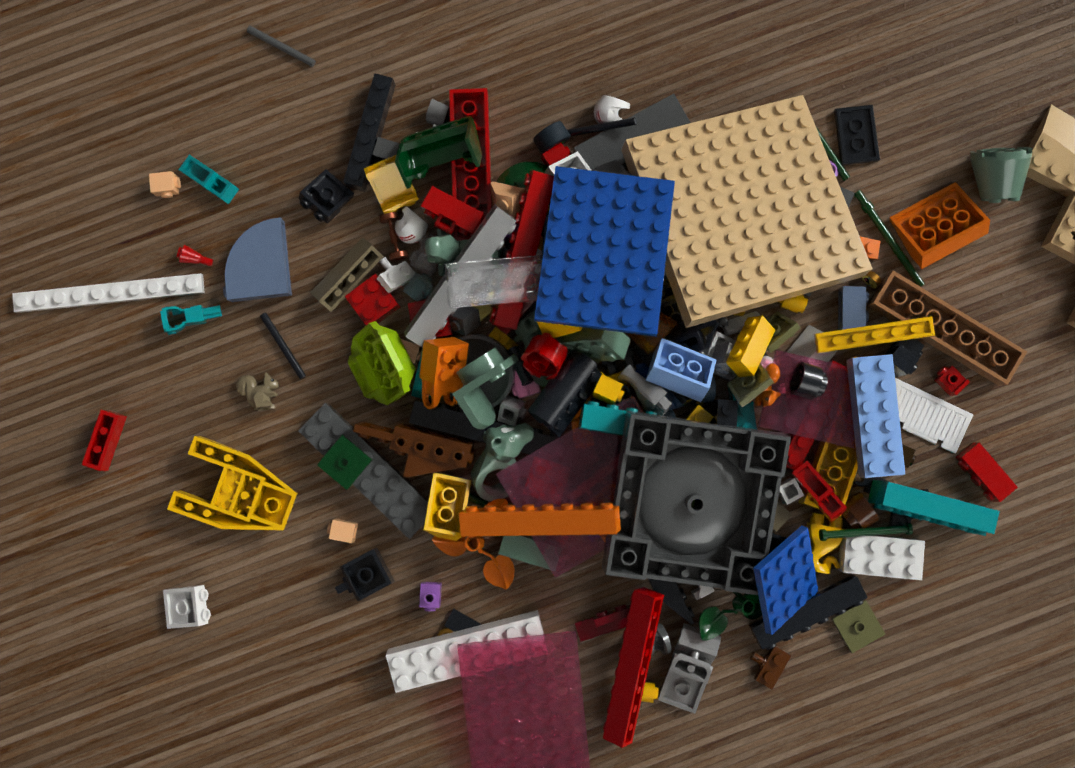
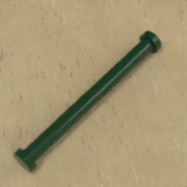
(906, 528)

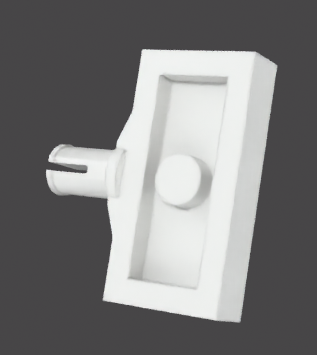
(395, 275)

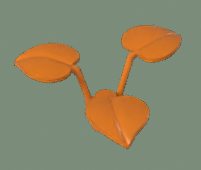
(496, 571)

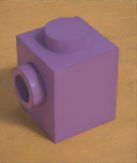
(430, 595)

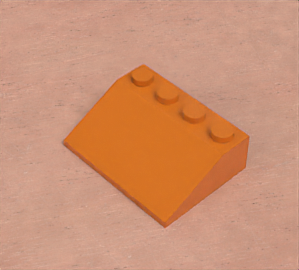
(940, 225)

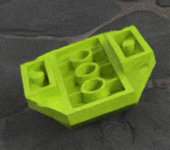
(380, 364)

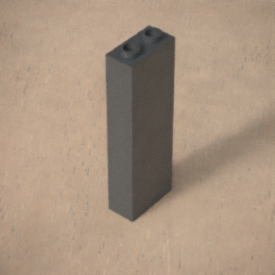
(608, 144)

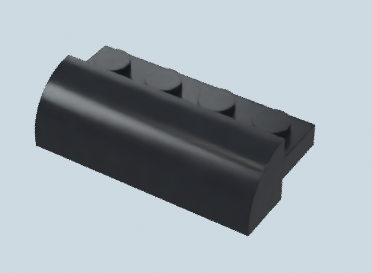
(566, 393)

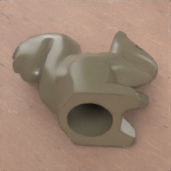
(257, 395)

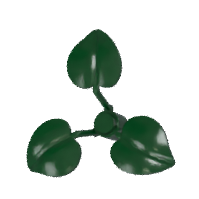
(713, 622)

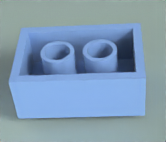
(681, 370)

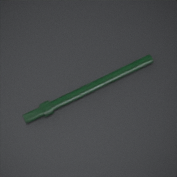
(867, 207)

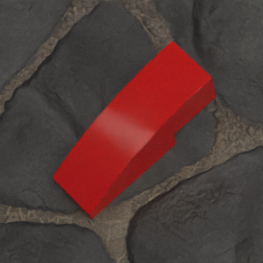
(819, 491)

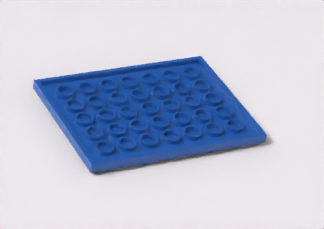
(605, 251)

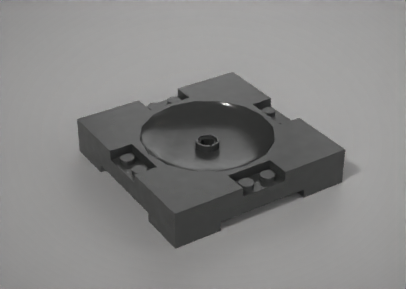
(679, 460)

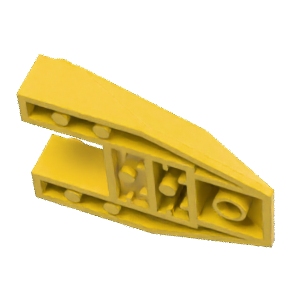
(245, 495)

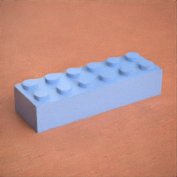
(875, 416)

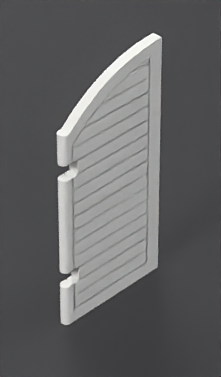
(931, 417)

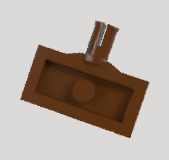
(770, 666)

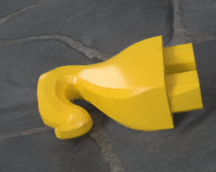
(821, 548)

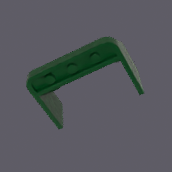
(436, 147)

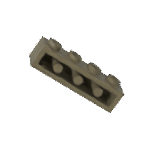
(346, 274)

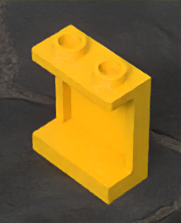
(390, 186)

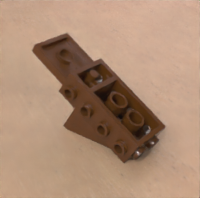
(426, 449)

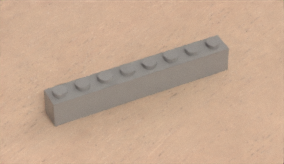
(480, 247)

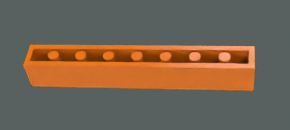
(540, 520)

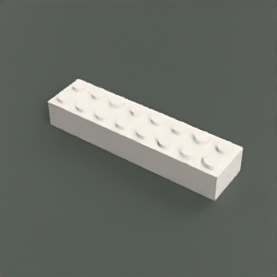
(438, 657)

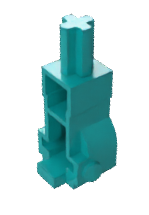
(194, 316)

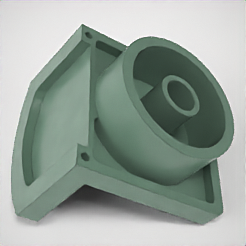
(471, 396)

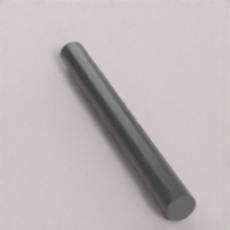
(281, 46)

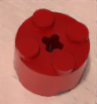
(544, 356)

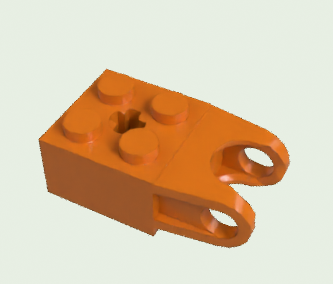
(438, 369)

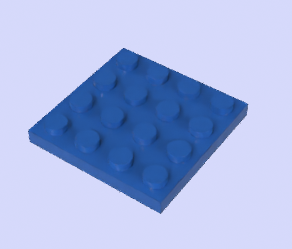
(786, 579)

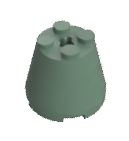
(1001, 172)

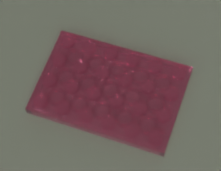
(820, 419)

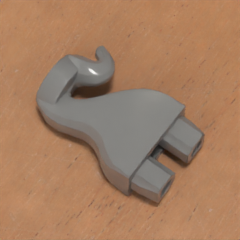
(649, 395)

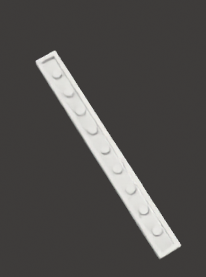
(108, 293)

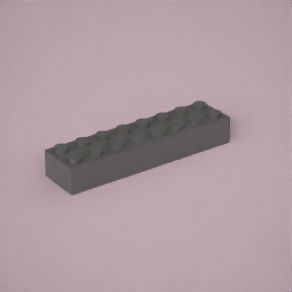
(379, 481)

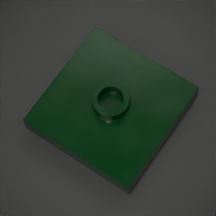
(344, 462)

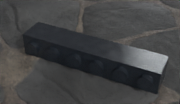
(369, 130)
(824, 604)

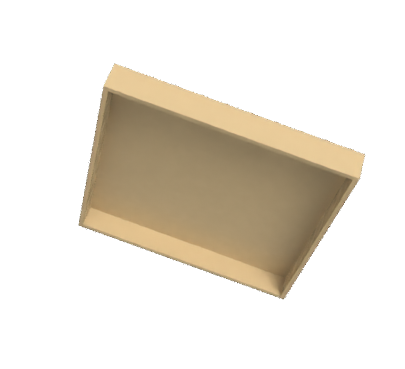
(750, 210)

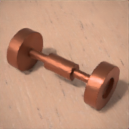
(389, 218)

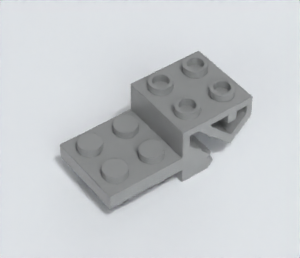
(689, 669)

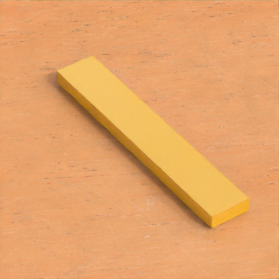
(874, 334)

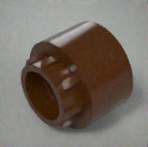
(859, 512)

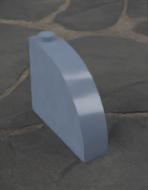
(259, 264)

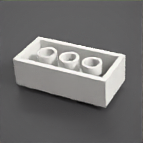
(882, 556)

